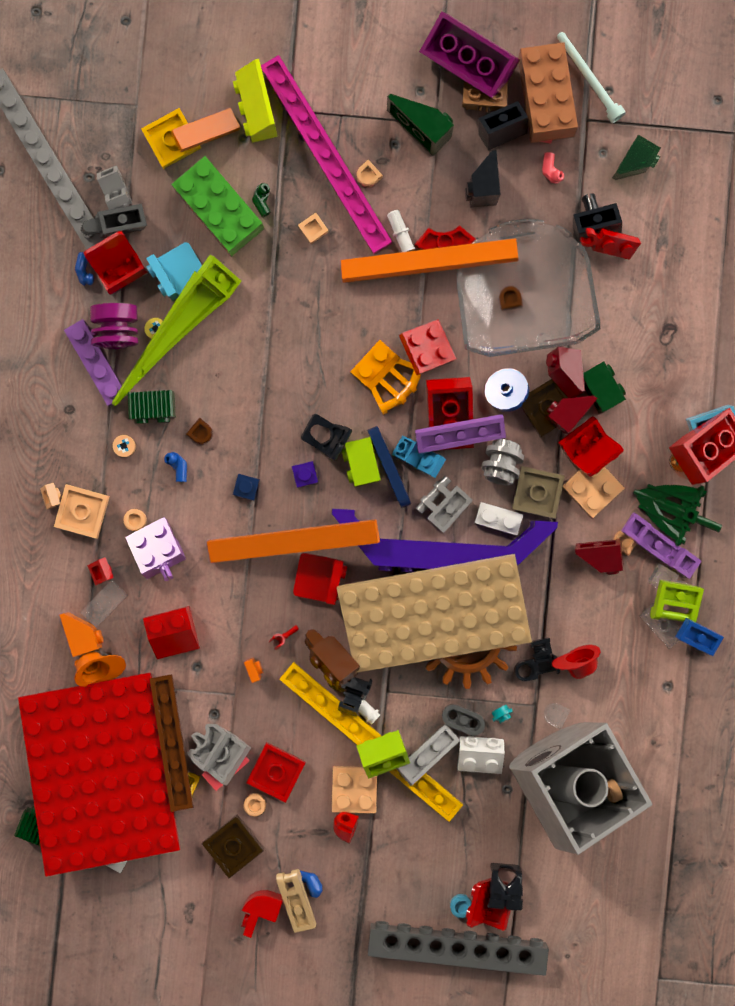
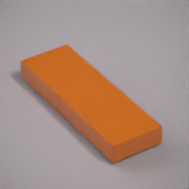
(205, 130)

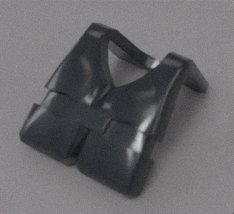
(338, 436)
(505, 895)

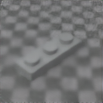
(428, 754)

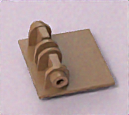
(474, 97)

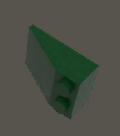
(423, 122)

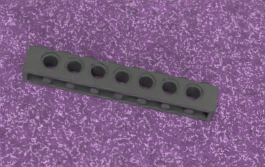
(533, 964)

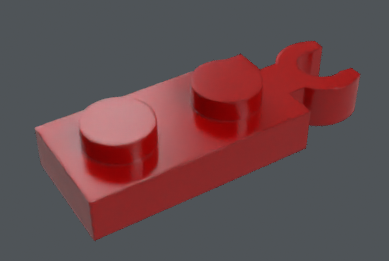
(611, 243)

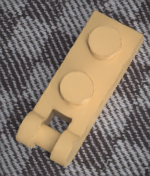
(296, 901)

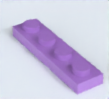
(94, 361)
(460, 433)

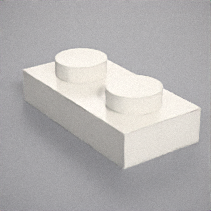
(498, 518)

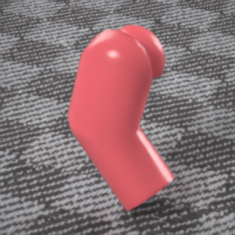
(549, 171)

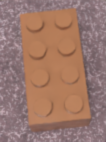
(547, 92)

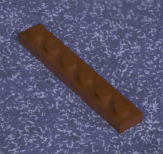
(171, 743)

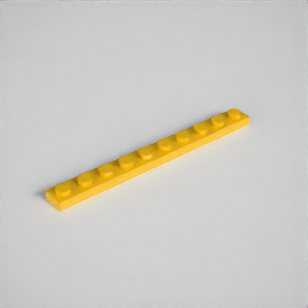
(360, 731)

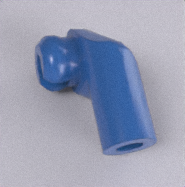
(81, 272)
(178, 464)
(313, 883)

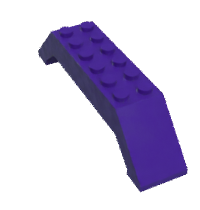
(431, 555)

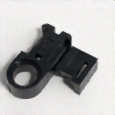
(542, 662)
(355, 689)

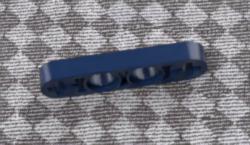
(389, 467)

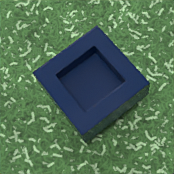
(246, 487)

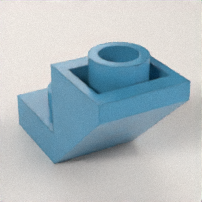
(426, 462)

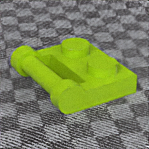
(677, 595)

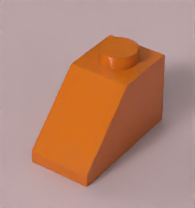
(80, 634)

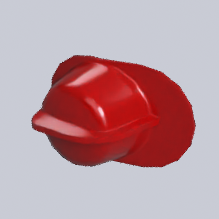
(579, 662)

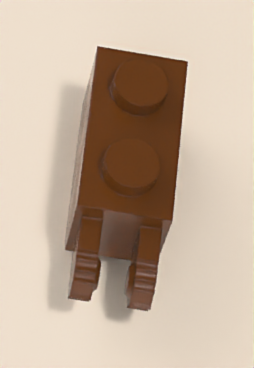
(331, 659)

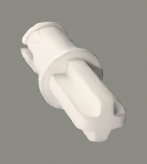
(400, 231)

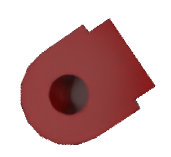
(345, 826)

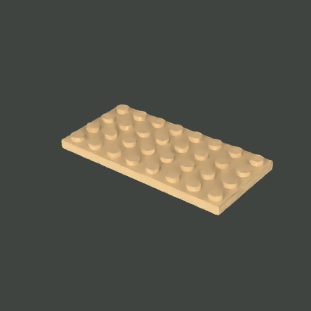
(435, 613)

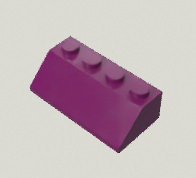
(469, 55)

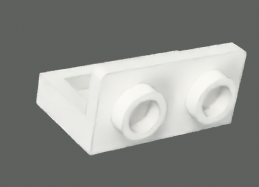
(481, 754)

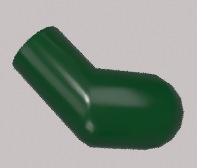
(259, 199)

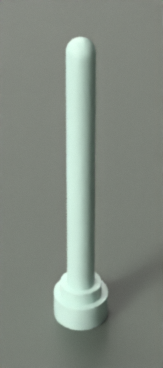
(614, 111)

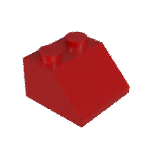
(171, 632)

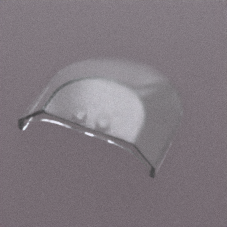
(554, 289)

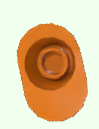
(97, 668)

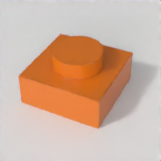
(254, 669)

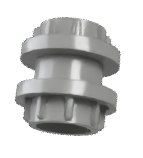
(502, 464)

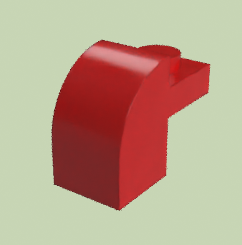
(260, 904)

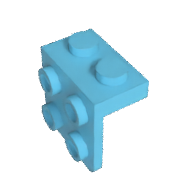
(174, 269)

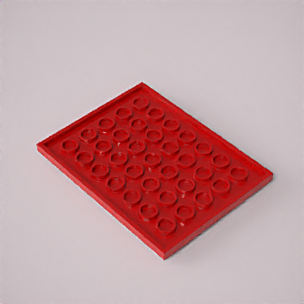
(97, 774)

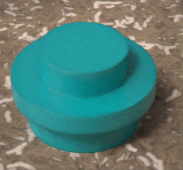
(502, 714)

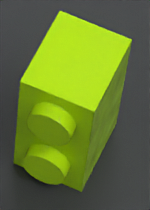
(361, 461)
(383, 754)

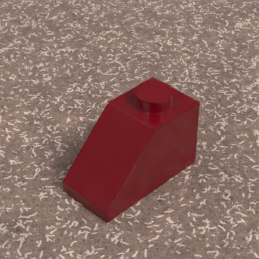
(566, 370)
(569, 412)
(602, 555)

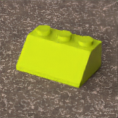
(254, 102)

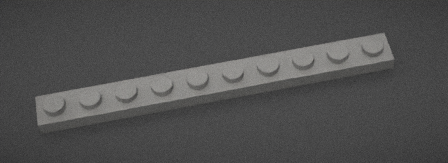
(45, 159)

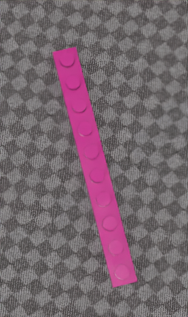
(326, 154)

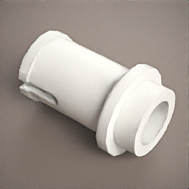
(368, 712)

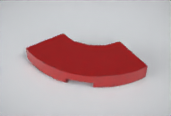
(433, 239)

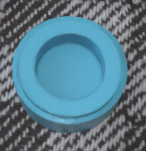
(459, 905)

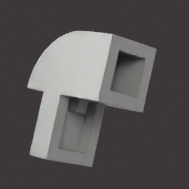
(114, 188)

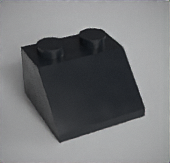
(484, 183)

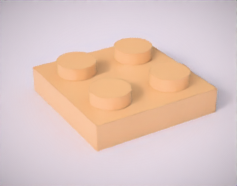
(593, 492)
(81, 511)
(353, 790)

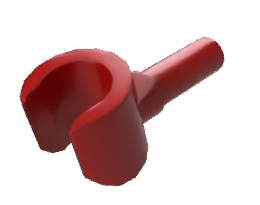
(282, 637)

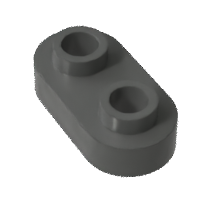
(462, 719)

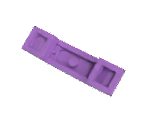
(660, 546)

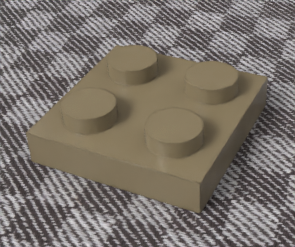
(538, 492)

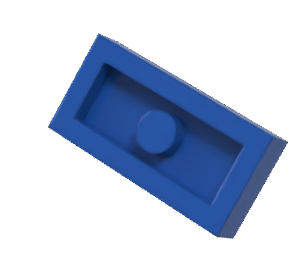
(699, 637)

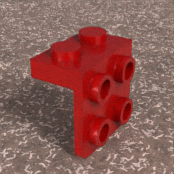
(115, 262)
(590, 447)
(319, 577)
(480, 913)

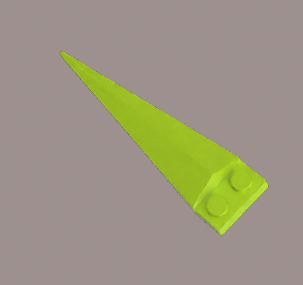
(198, 299)

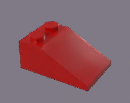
(449, 402)
(707, 448)

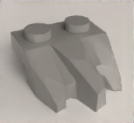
(218, 752)

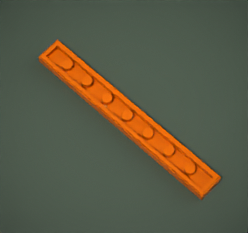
(429, 260)
(293, 541)

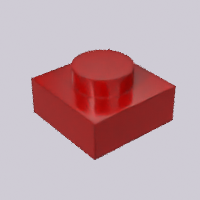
(100, 571)

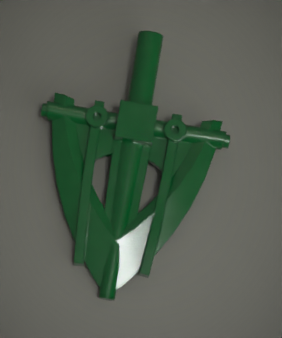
(652, 501)

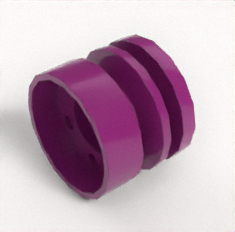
(114, 325)

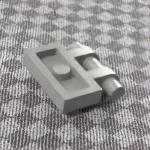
(449, 508)

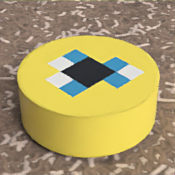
(152, 326)

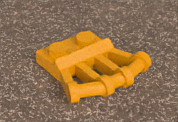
(376, 366)

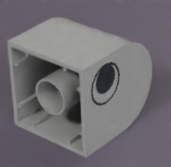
(569, 787)

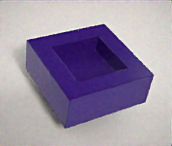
(305, 474)

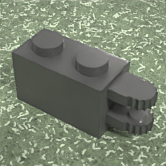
(108, 222)

